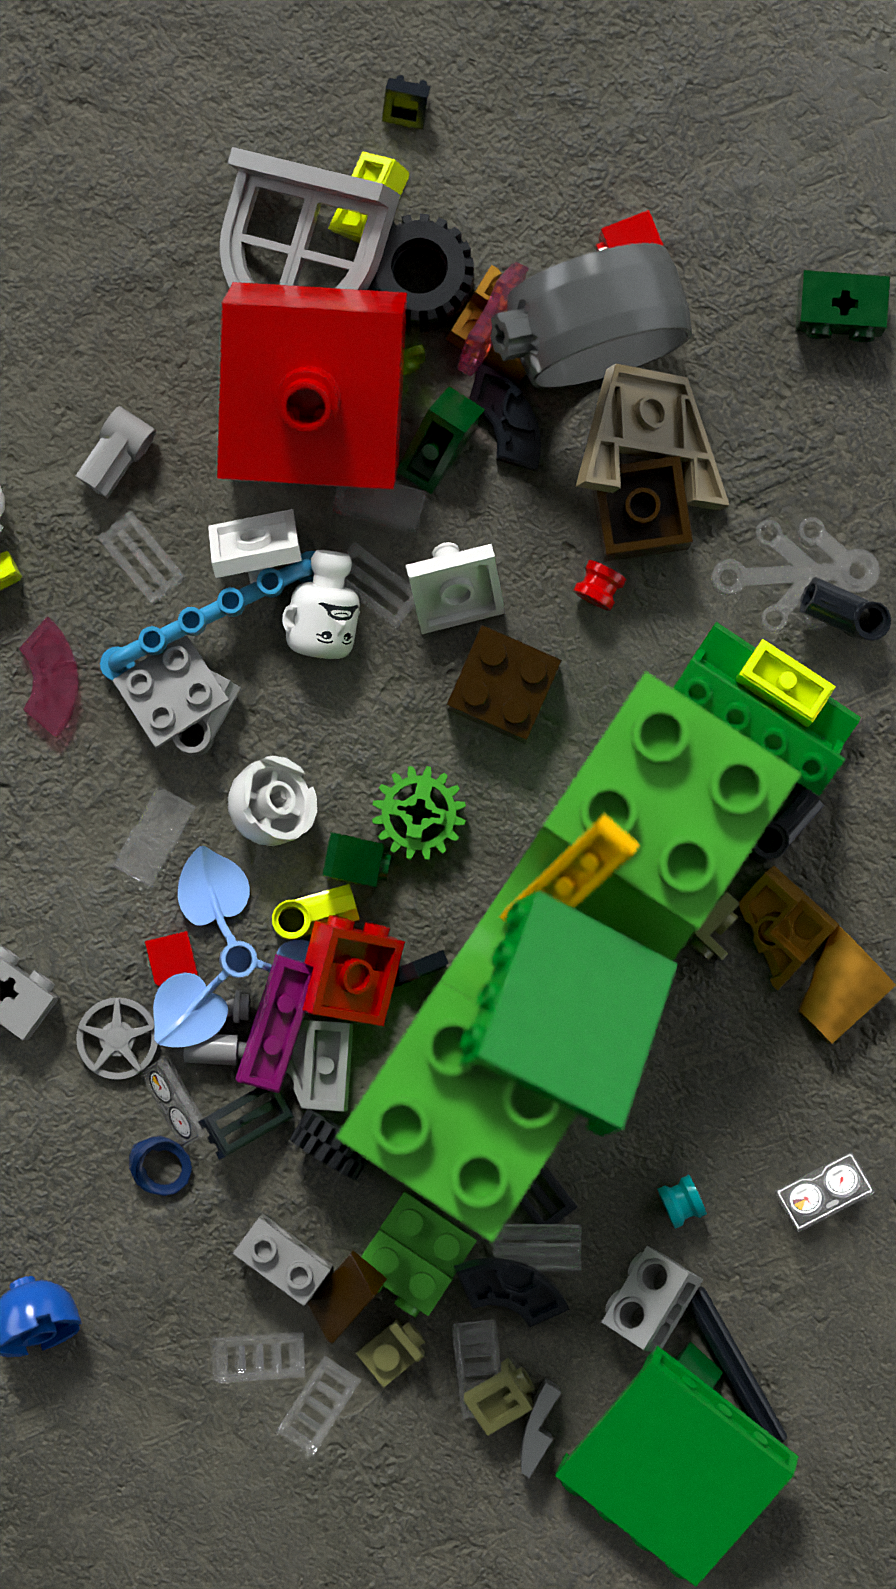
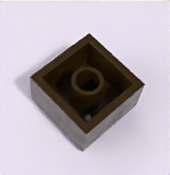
(646, 512)
(503, 684)

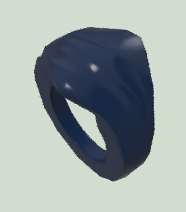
(140, 1173)

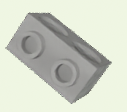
(283, 1259)
(661, 1306)

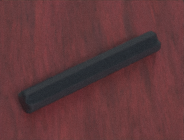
(734, 1364)

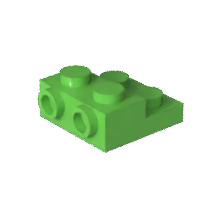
(417, 1254)

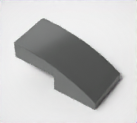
(534, 1437)

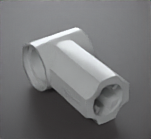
(121, 442)
(211, 722)

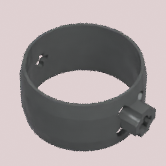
(594, 313)

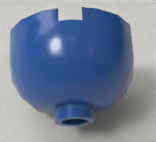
(34, 1315)

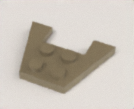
(655, 419)

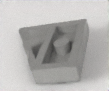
(322, 1065)

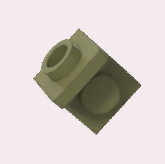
(718, 919)
(392, 1351)
(501, 1397)

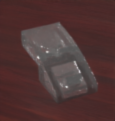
(154, 836)

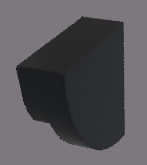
(420, 968)

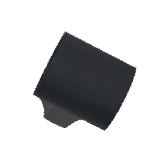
(843, 610)
(789, 821)

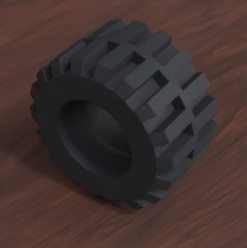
(443, 244)

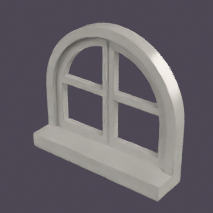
(316, 188)

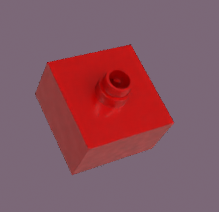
(311, 385)

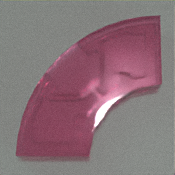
(479, 340)
(54, 677)

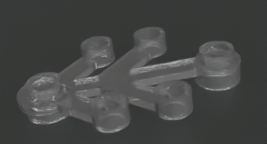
(801, 571)

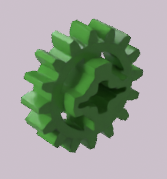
(422, 794)

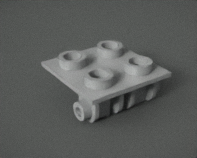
(170, 691)

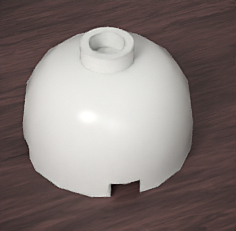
(272, 802)

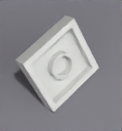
(254, 544)
(455, 587)

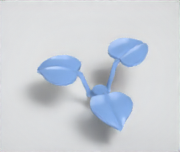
(183, 1005)

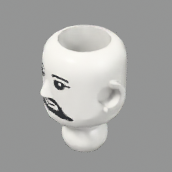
(323, 612)

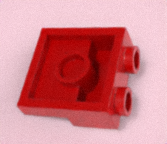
(351, 970)

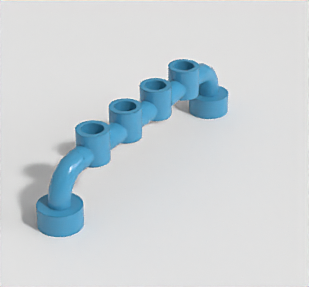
(194, 620)

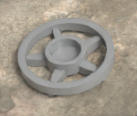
(116, 1038)

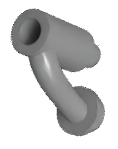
(222, 1048)

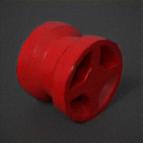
(599, 585)

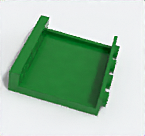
(712, 686)
(569, 1010)
(677, 1467)

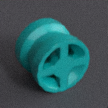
(682, 1201)

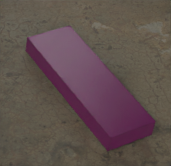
(275, 1025)

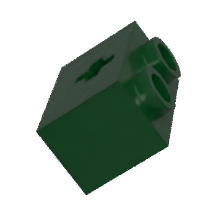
(862, 294)

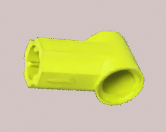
(317, 907)

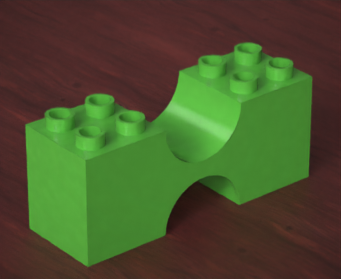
(696, 808)

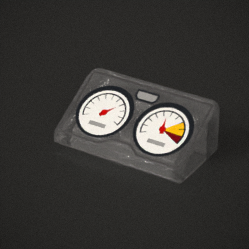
(174, 1101)
(824, 1192)

